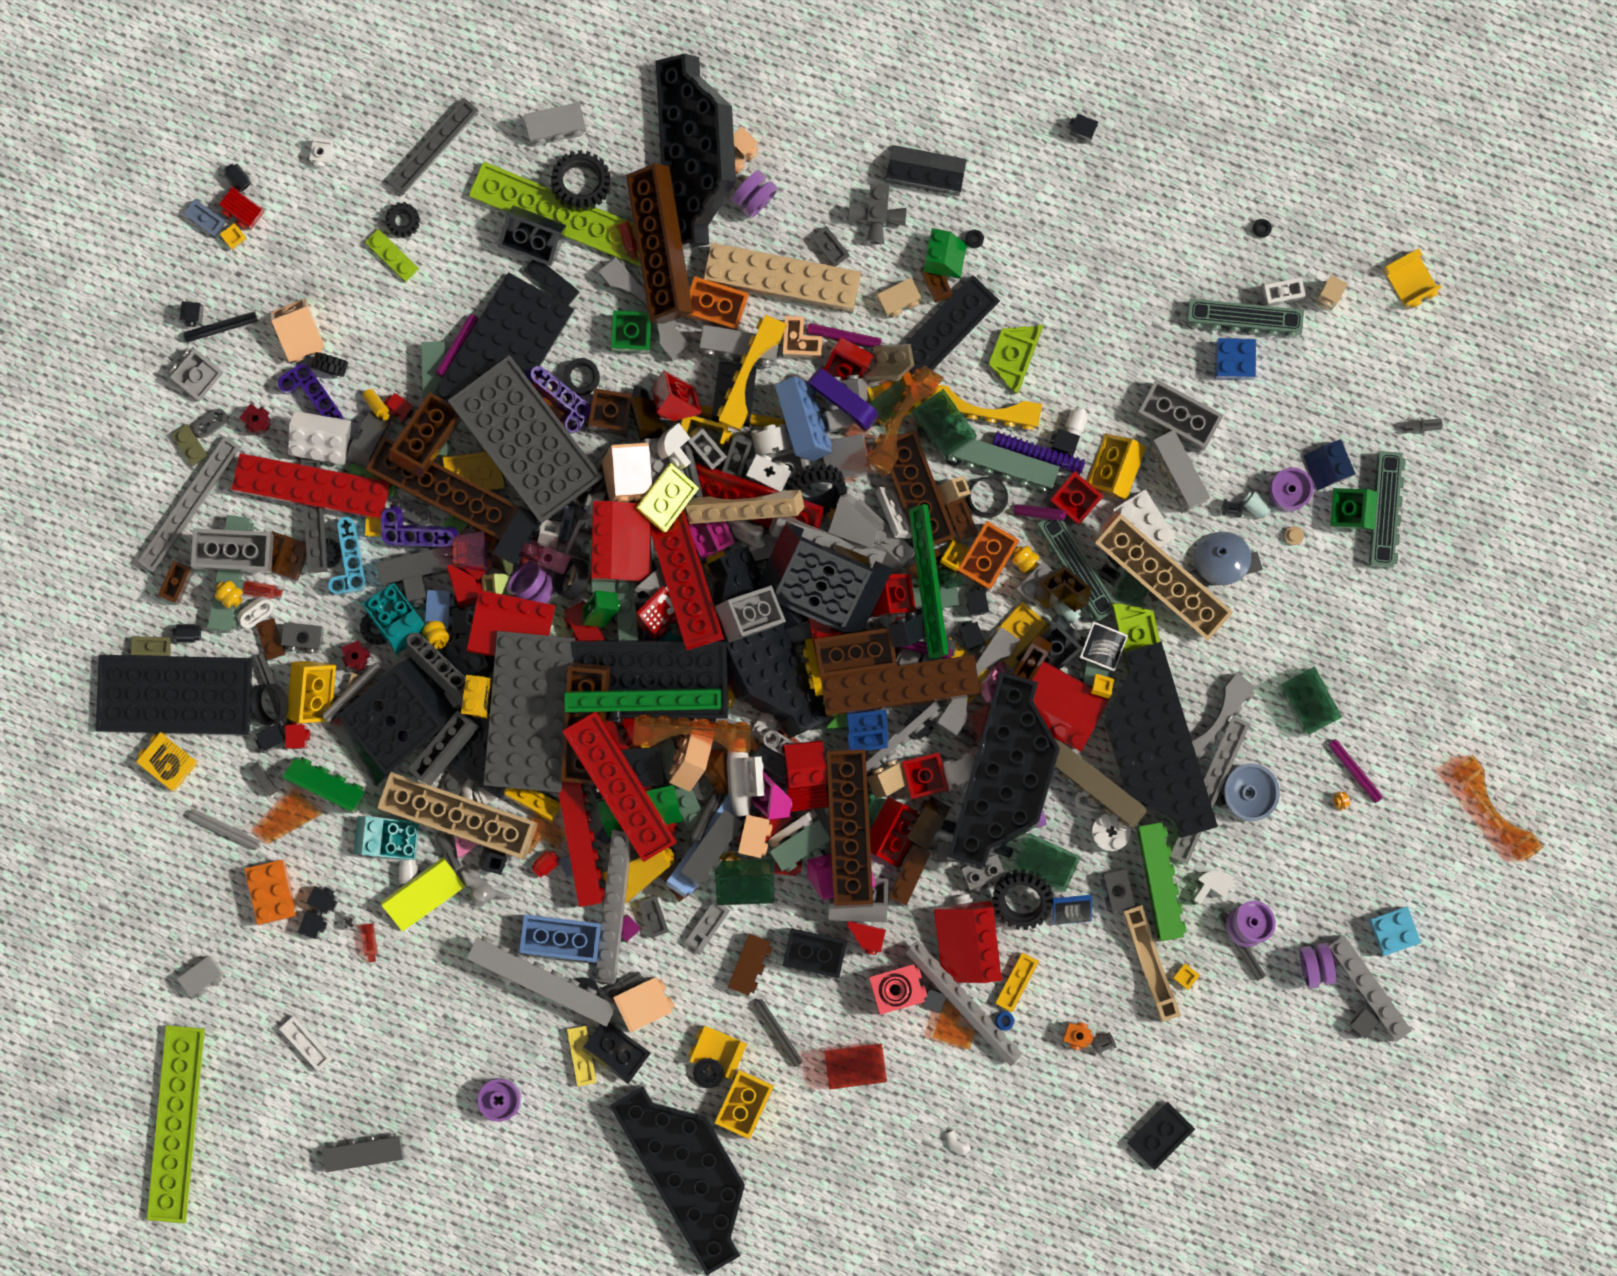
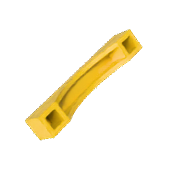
(768, 335)
(1023, 414)

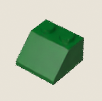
(945, 254)

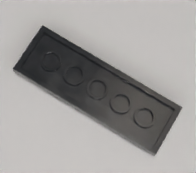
(951, 324)

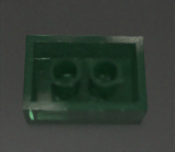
(944, 424)
(1310, 701)
(1048, 860)
(745, 882)

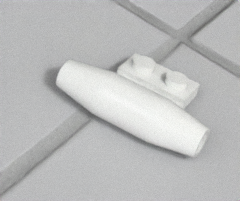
(744, 781)

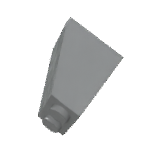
(850, 454)
(856, 523)

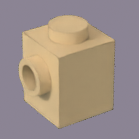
(949, 490)

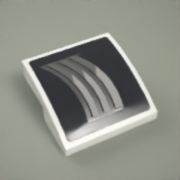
(1103, 646)

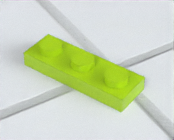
(392, 255)

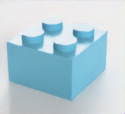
(1394, 931)

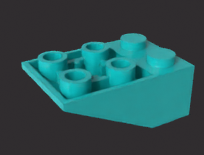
(393, 617)
(386, 838)

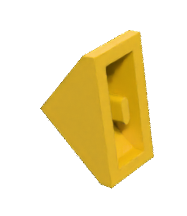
(954, 556)

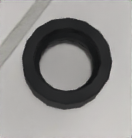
(581, 362)

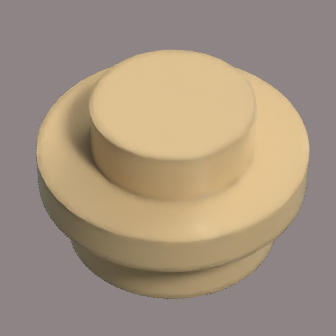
(1294, 535)

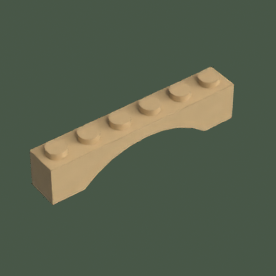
(770, 506)
(1151, 964)

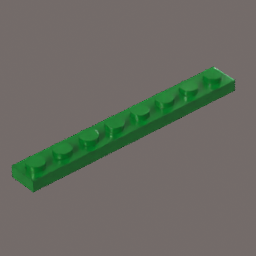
(928, 581)
(642, 700)

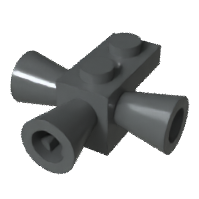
(877, 213)

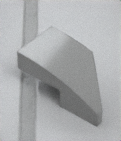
(652, 583)

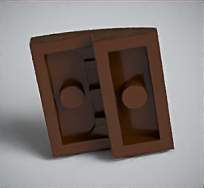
(288, 556)

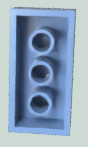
(803, 419)
(560, 938)

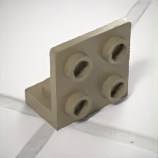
(891, 362)

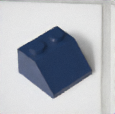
(1329, 465)

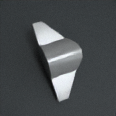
(349, 922)

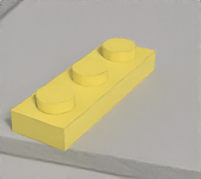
(582, 1061)

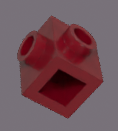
(251, 414)
(350, 651)

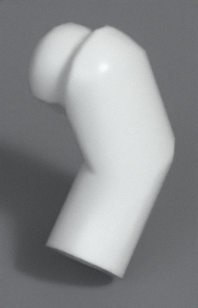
(467, 791)
(956, 1146)

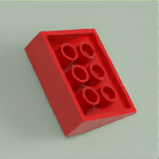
(619, 542)
(506, 613)
(1067, 705)
(968, 942)

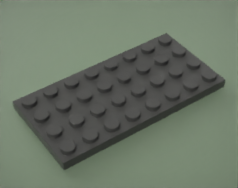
(525, 439)
(527, 711)

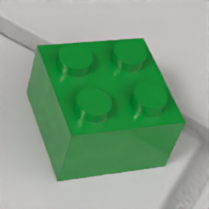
(631, 332)
(1353, 509)

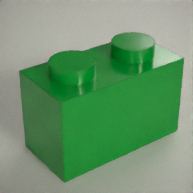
(600, 608)

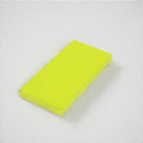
(422, 894)

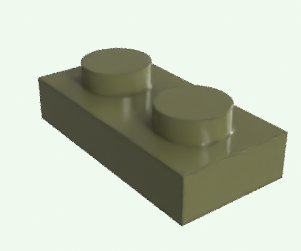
(189, 445)
(151, 646)

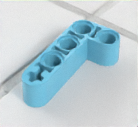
(348, 555)

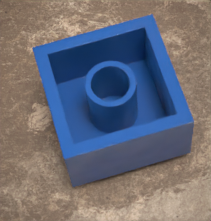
(1235, 359)

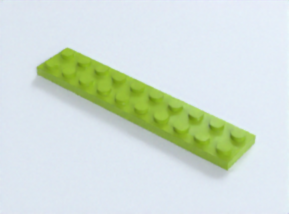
(591, 227)
(176, 1124)

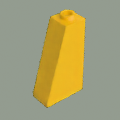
(644, 873)

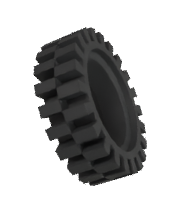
(587, 161)
(817, 475)
(1026, 879)

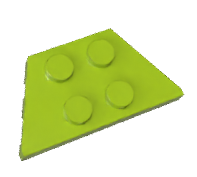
(1014, 354)
(1137, 624)

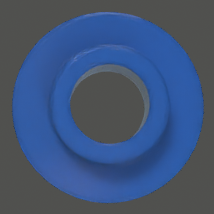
(1009, 1016)

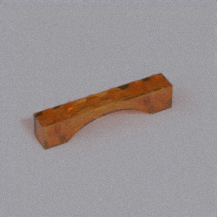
(885, 454)
(733, 736)
(1473, 778)

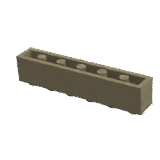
(1098, 787)

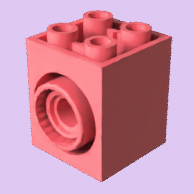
(910, 990)

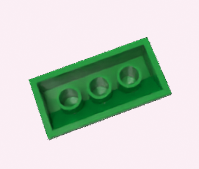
(325, 785)
(663, 797)

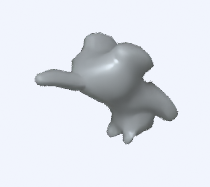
(480, 890)

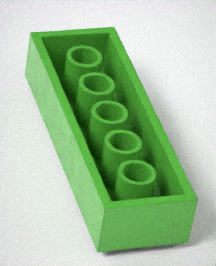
(1160, 882)

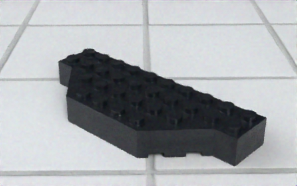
(694, 144)
(765, 665)
(1155, 744)
(1007, 776)
(688, 1171)

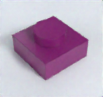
(629, 928)

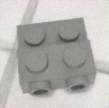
(195, 373)

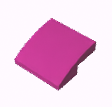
(711, 537)

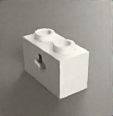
(1283, 292)
(758, 474)

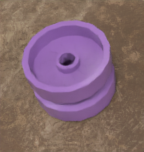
(754, 194)
(1287, 500)
(531, 583)
(1250, 924)
(1317, 965)
(488, 1099)

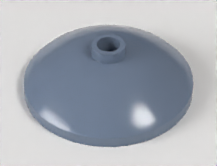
(1222, 568)
(1263, 792)

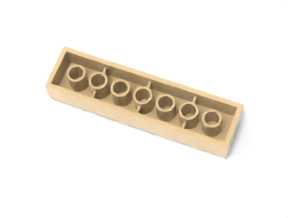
(783, 277)
(1162, 575)
(457, 816)

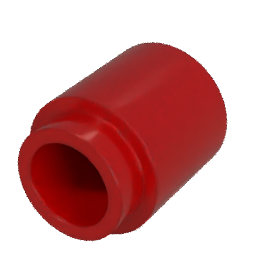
(545, 863)

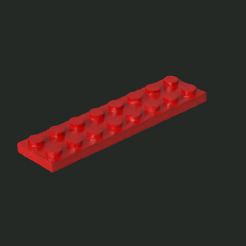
(310, 486)
(727, 486)
(686, 584)
(619, 786)

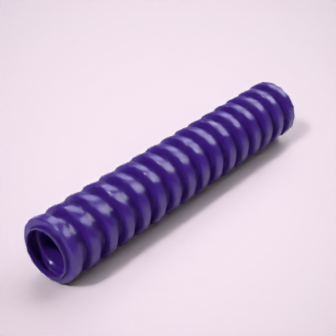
(1039, 452)

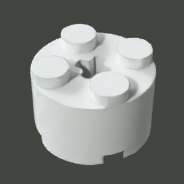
(771, 440)
(959, 772)
(1101, 838)

